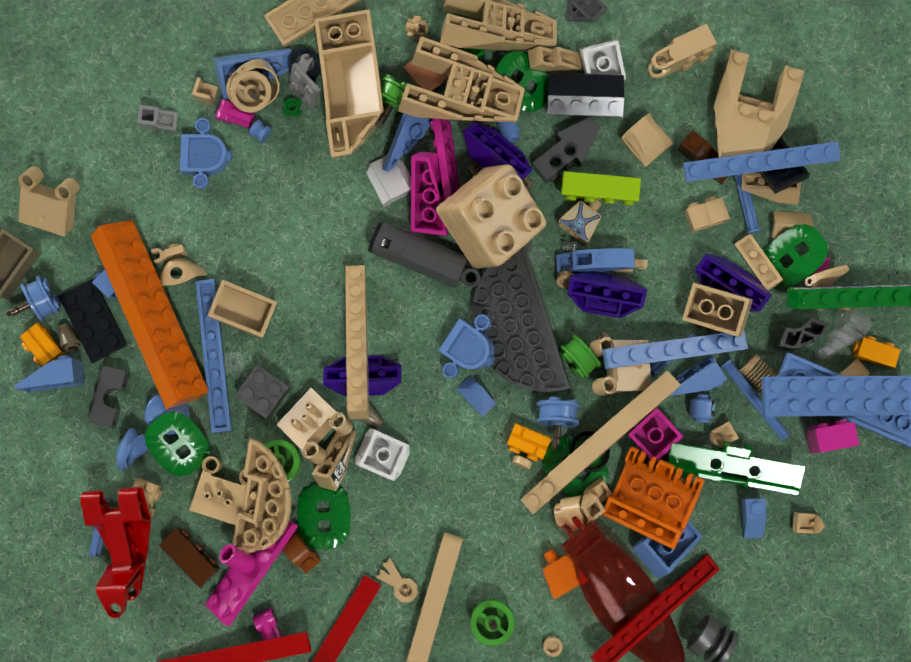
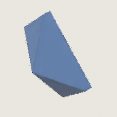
(476, 396)

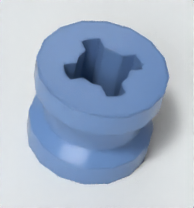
(260, 131)

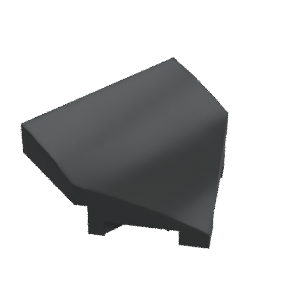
(585, 10)

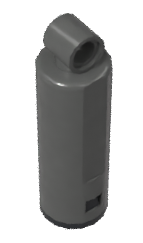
(421, 255)

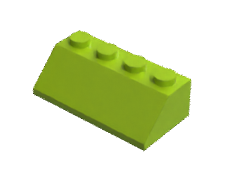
(600, 187)

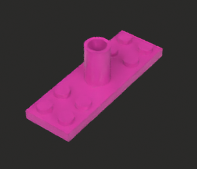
(447, 166)
(243, 576)

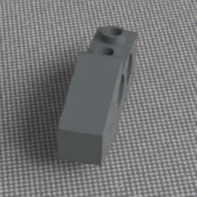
(576, 137)

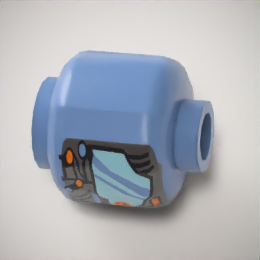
(702, 408)

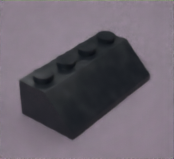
(585, 94)

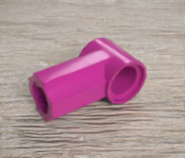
(229, 112)
(266, 624)

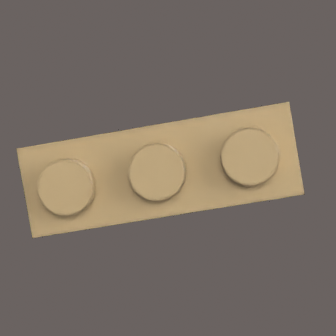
(758, 262)

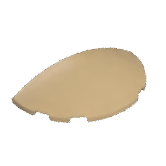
(265, 502)

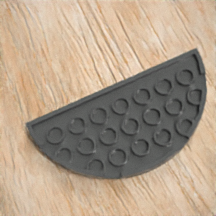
(520, 326)

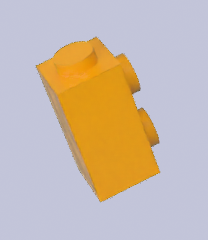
(876, 353)

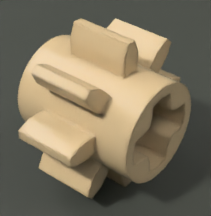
(416, 27)

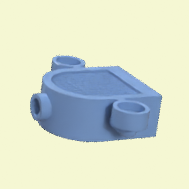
(203, 154)
(468, 346)

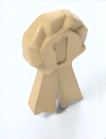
(404, 588)

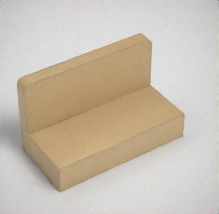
(787, 220)

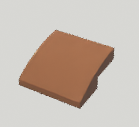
(425, 78)

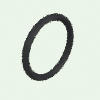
(572, 450)

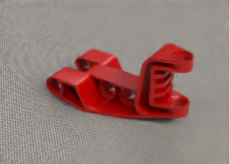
(126, 536)

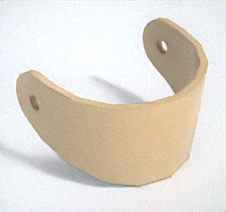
(259, 63)

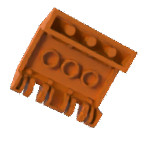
(653, 498)

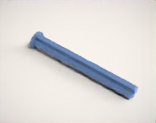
(748, 208)
(754, 398)

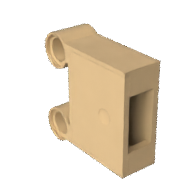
(47, 207)
(621, 379)
(310, 422)
(218, 496)

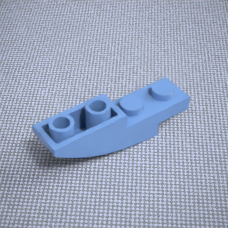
(596, 260)

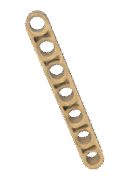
(435, 598)

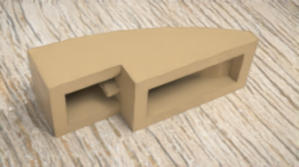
(554, 60)

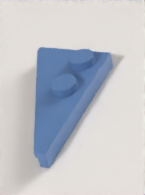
(406, 137)

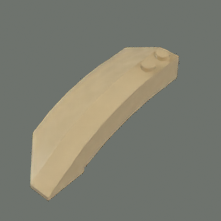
(349, 78)

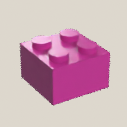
(655, 434)
(833, 437)

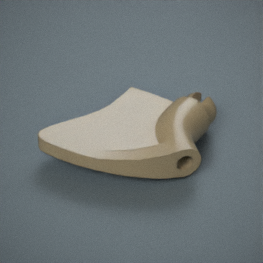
(826, 277)

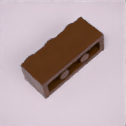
(189, 556)

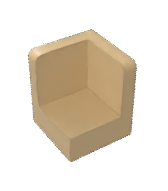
(204, 92)

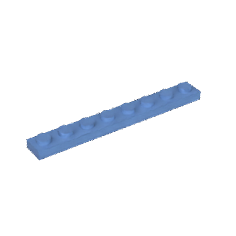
(761, 161)
(673, 350)
(213, 359)

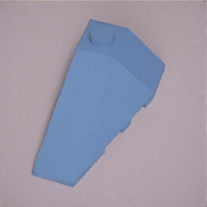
(228, 64)

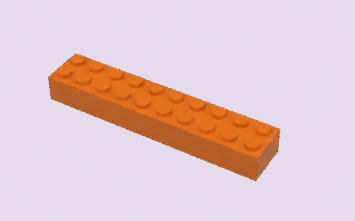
(149, 313)

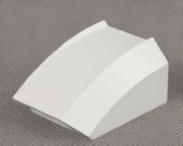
(603, 59)
(392, 184)
(382, 454)

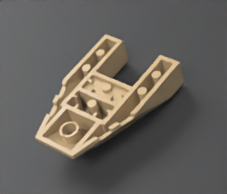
(502, 26)
(471, 91)
(748, 123)

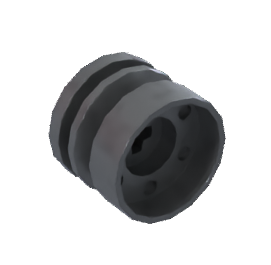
(715, 643)

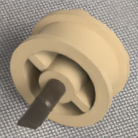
(248, 90)

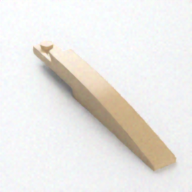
(600, 442)

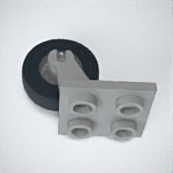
(303, 68)

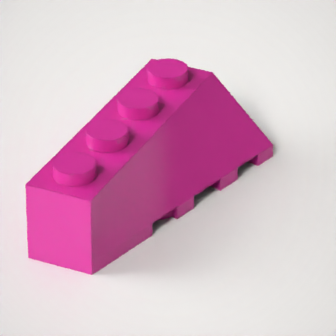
(425, 194)

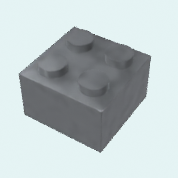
(263, 392)

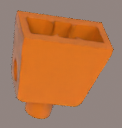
(559, 574)

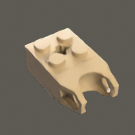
(683, 52)

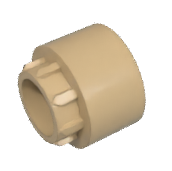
(567, 510)

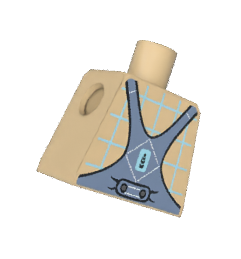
(581, 220)

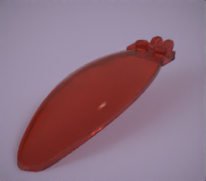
(618, 591)

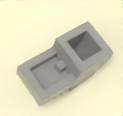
(155, 119)

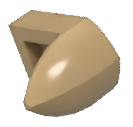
(723, 433)
(807, 523)

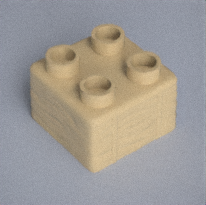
(491, 216)

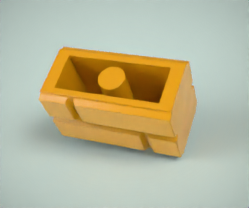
(41, 344)
(528, 442)

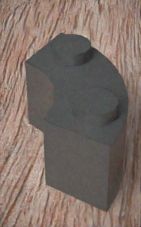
(797, 338)

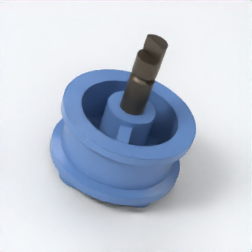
(38, 298)
(557, 415)

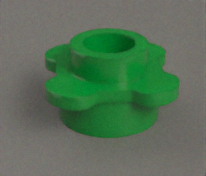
(292, 102)

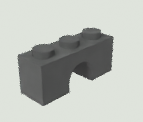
(109, 380)

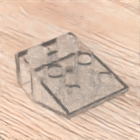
(849, 328)

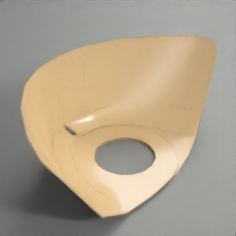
(189, 270)

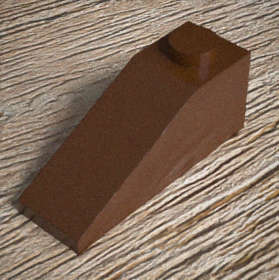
(697, 149)

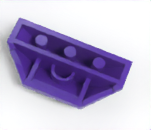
(492, 149)
(727, 276)
(606, 294)
(382, 374)

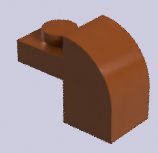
(300, 553)

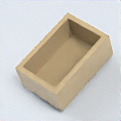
(241, 309)

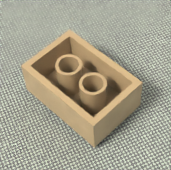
(717, 309)

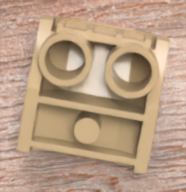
(646, 140)

